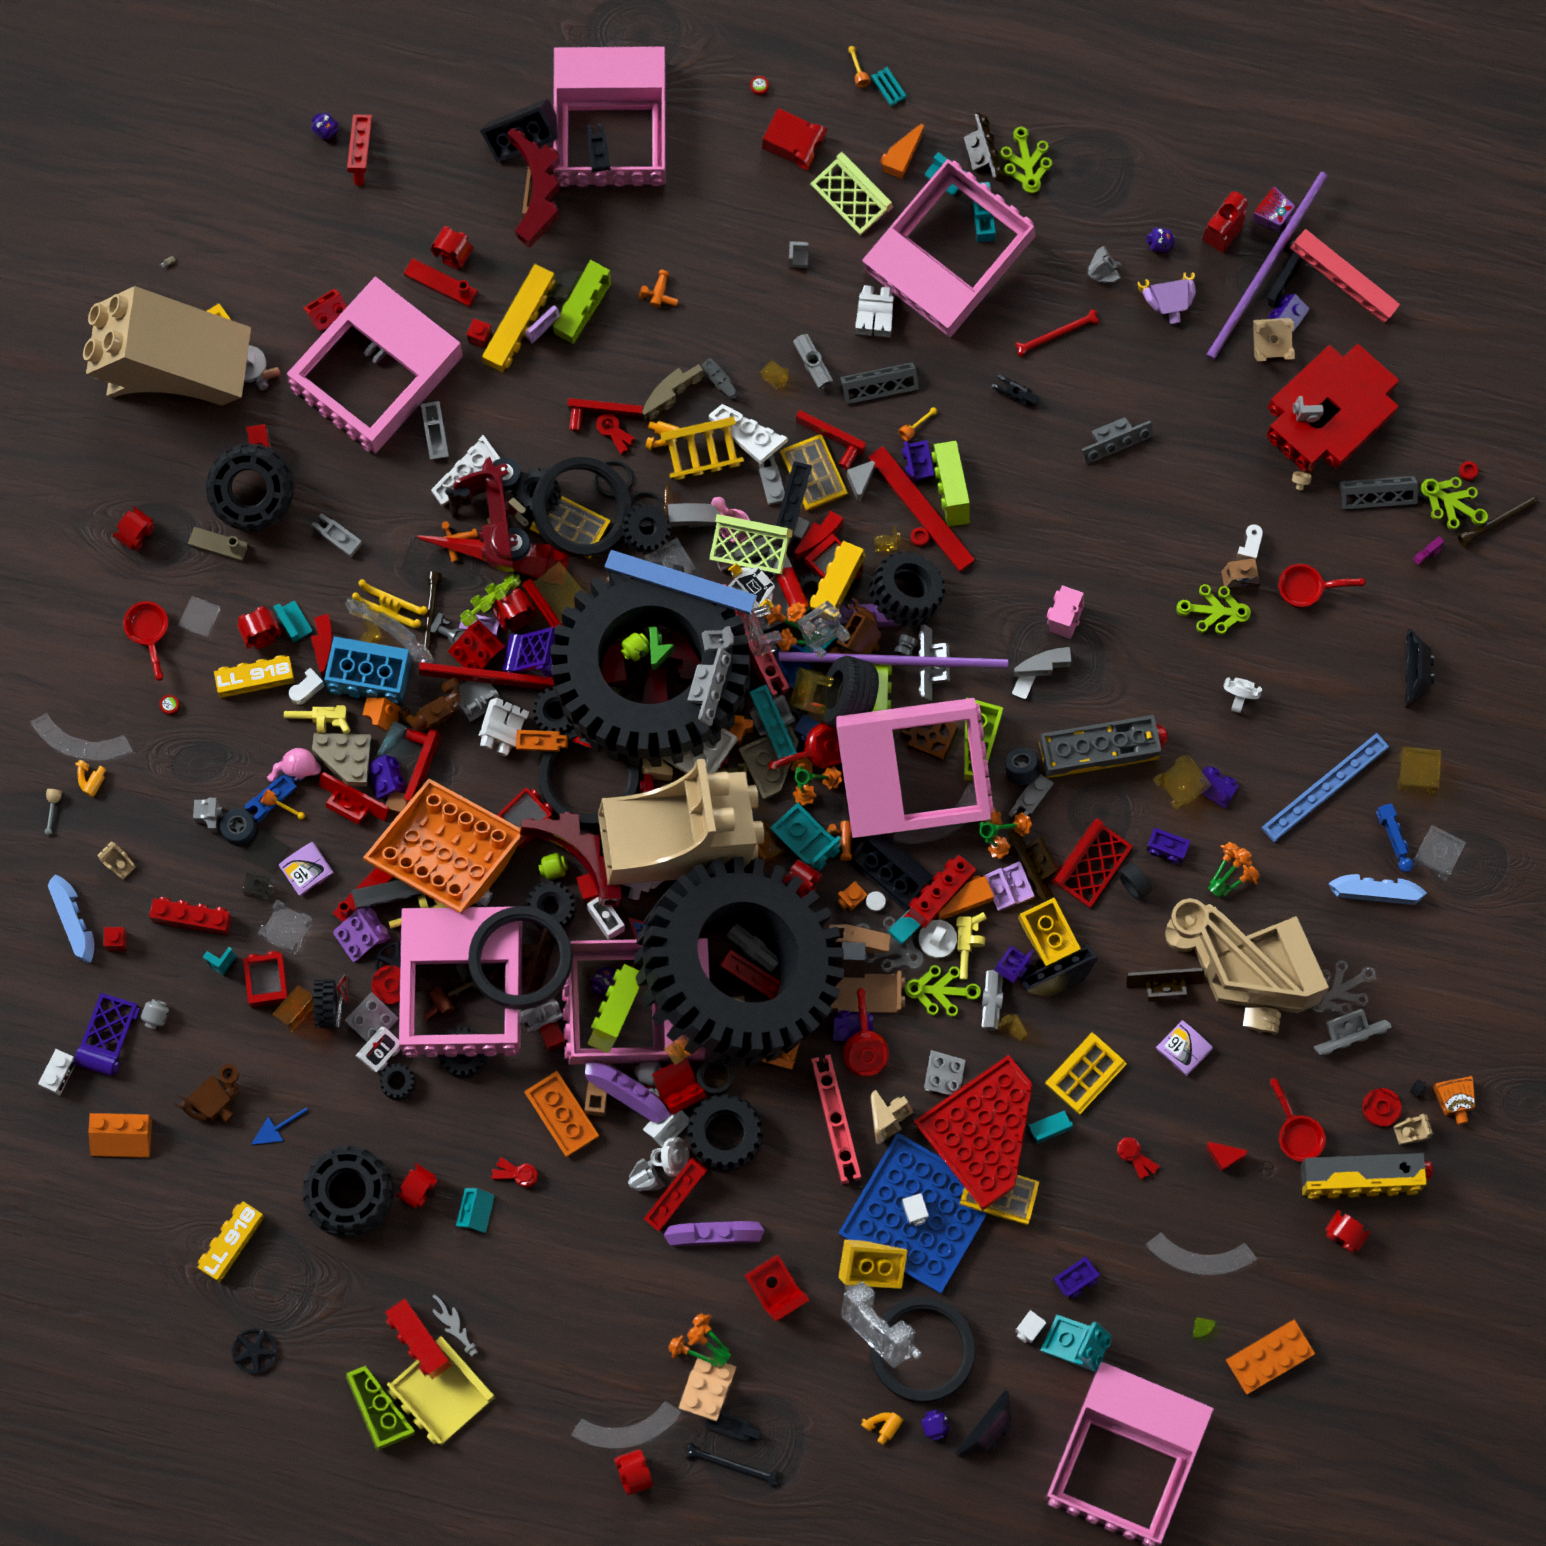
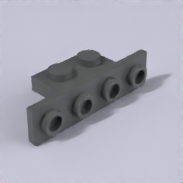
(1114, 438)

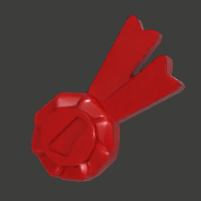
(609, 426)
(1129, 1150)
(524, 1175)

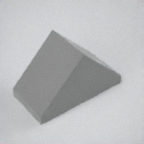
(860, 477)

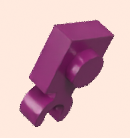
(1433, 548)

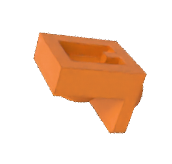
(851, 896)

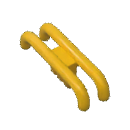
(390, 605)

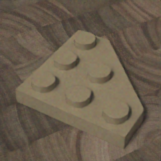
(344, 755)
(758, 756)

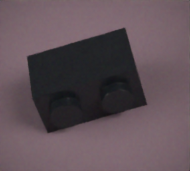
(853, 960)

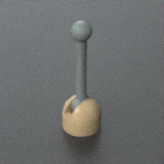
(53, 797)

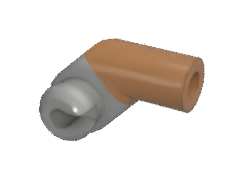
(262, 380)

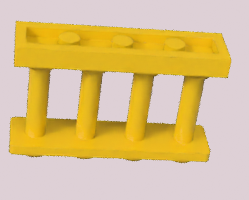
(707, 430)

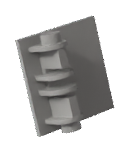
(476, 698)
(541, 1015)
(370, 1017)
(944, 1073)

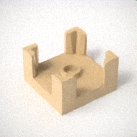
(1273, 338)

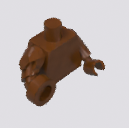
(862, 631)
(436, 711)
(210, 1098)

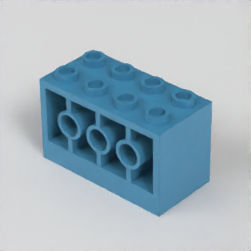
(367, 670)

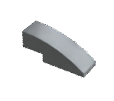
(434, 430)
(692, 515)
(1043, 663)

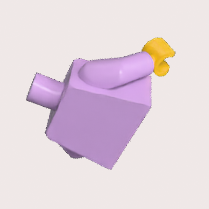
(1170, 296)

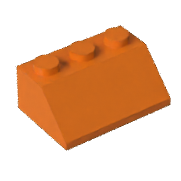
(120, 1135)

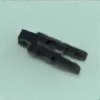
(1022, 397)

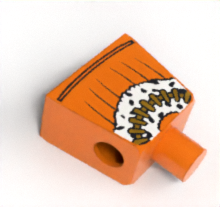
(1456, 1097)

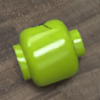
(635, 646)
(553, 866)

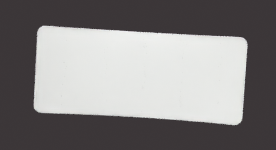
(1023, 686)

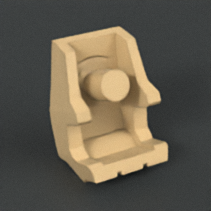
(658, 773)
(116, 860)
(1262, 1020)
(1413, 1130)

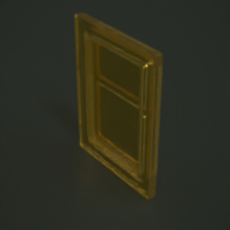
(558, 589)

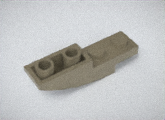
(664, 394)

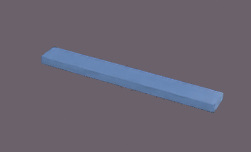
(680, 582)
(1325, 787)

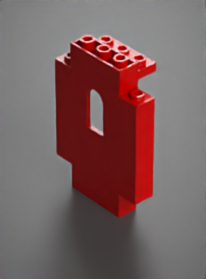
(1352, 384)

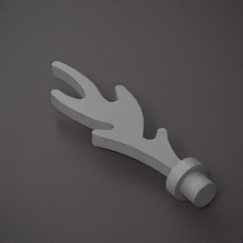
(454, 1322)

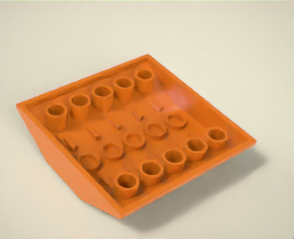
(445, 847)

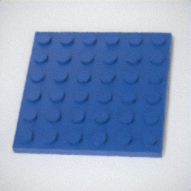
(881, 1219)

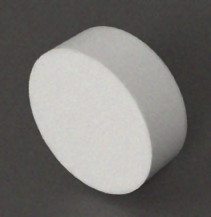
(875, 901)

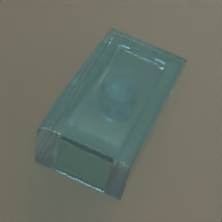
(393, 737)

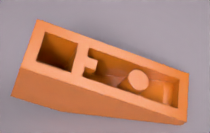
(901, 153)
(972, 895)

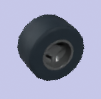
(1022, 766)
(233, 822)

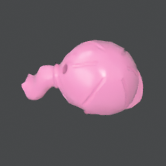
(721, 507)
(297, 763)

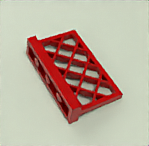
(1076, 857)

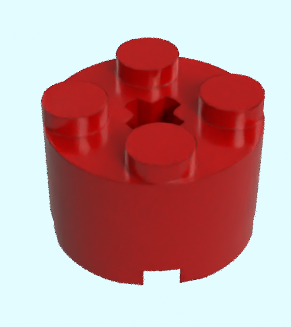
(452, 247)
(134, 528)
(514, 610)
(258, 628)
(807, 874)
(416, 1186)
(1347, 1232)
(633, 1472)

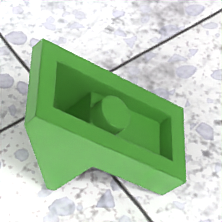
(659, 652)

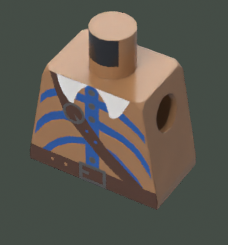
(1242, 574)

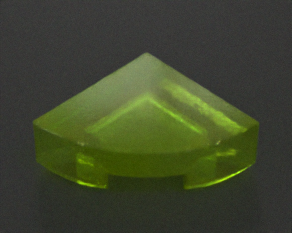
(1202, 1327)

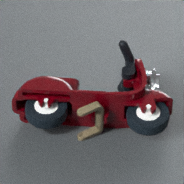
(501, 543)

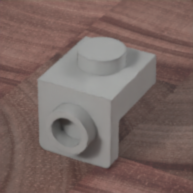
(1307, 413)
(718, 639)

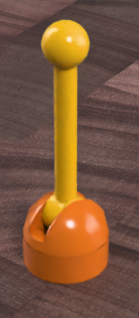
(861, 78)
(908, 431)
(270, 798)

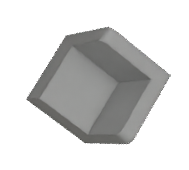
(798, 254)

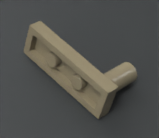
(218, 544)

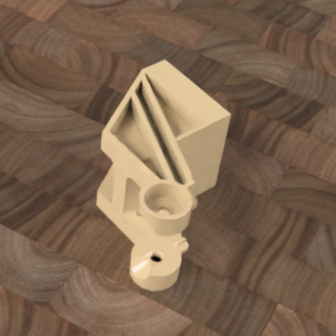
(1255, 970)

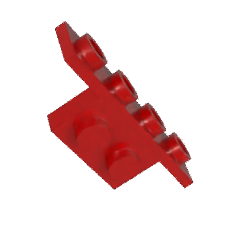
(351, 802)

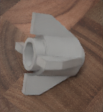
(1103, 267)
(645, 1177)

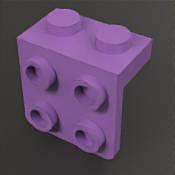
(361, 933)

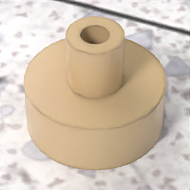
(1301, 479)

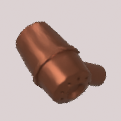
(442, 1002)

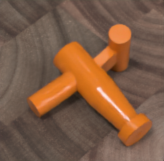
(658, 293)
(465, 535)
(846, 834)

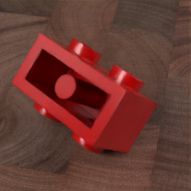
(325, 309)

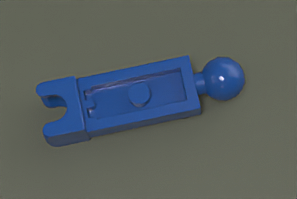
(282, 787)
(1386, 815)

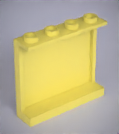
(443, 1402)

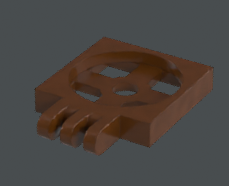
(939, 754)

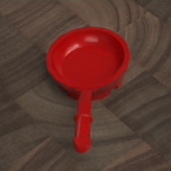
(1303, 585)
(146, 625)
(820, 748)
(865, 1051)
(1300, 1135)

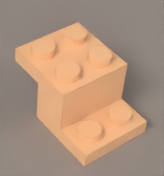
(707, 1389)

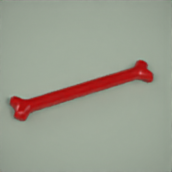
(1090, 318)

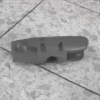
(720, 379)

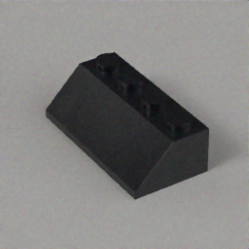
(535, 121)
(890, 869)

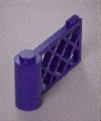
(518, 651)
(101, 1059)

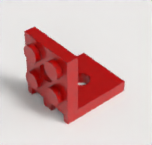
(783, 1296)

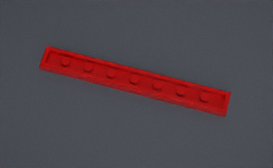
(921, 509)
(486, 676)

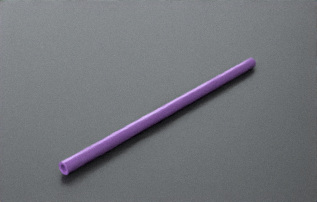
(1267, 265)
(899, 660)

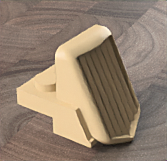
(886, 1118)

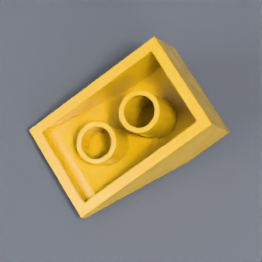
(1049, 932)
(872, 1264)

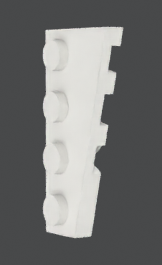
(749, 435)
(470, 463)

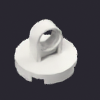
(255, 364)
(1241, 689)
(938, 939)
(673, 1156)

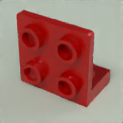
(476, 646)
(678, 1086)

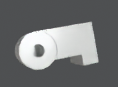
(1252, 538)
(306, 689)

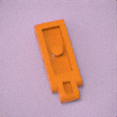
(541, 740)

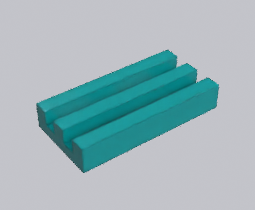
(880, 74)

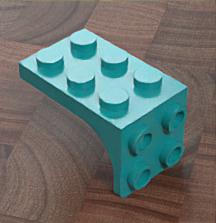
(806, 837)
(1077, 1342)

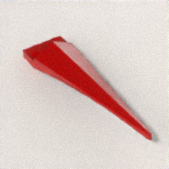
(534, 565)

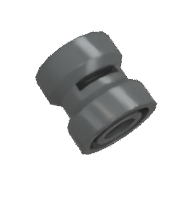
(905, 646)

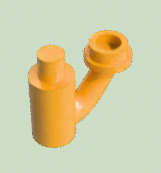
(659, 427)
(93, 784)
(889, 1428)

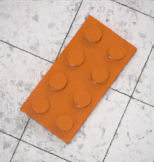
(561, 1114)
(1270, 1357)

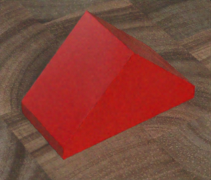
(1224, 1155)

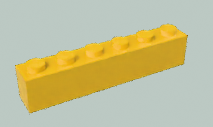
(518, 318)

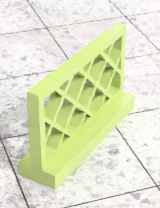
(863, 182)
(757, 529)

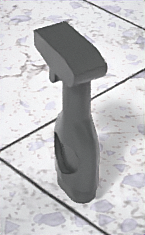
(437, 627)

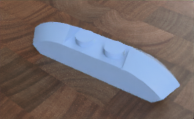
(1368, 889)
(63, 895)

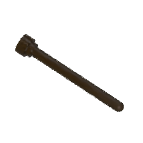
(1466, 538)
(433, 579)

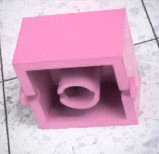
(1065, 612)

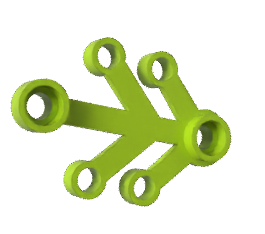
(1026, 162)
(1452, 501)
(485, 603)
(1217, 610)
(938, 990)

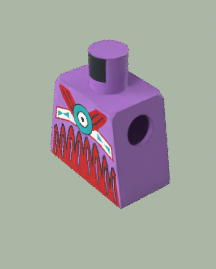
(1274, 211)

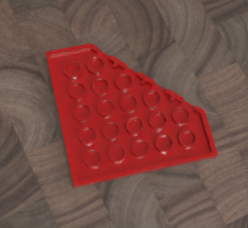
(982, 1130)

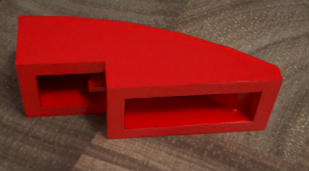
(818, 534)
(323, 641)

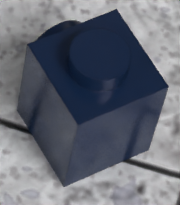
(804, 727)

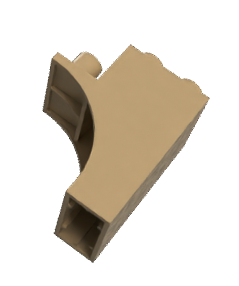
(165, 347)
(679, 827)

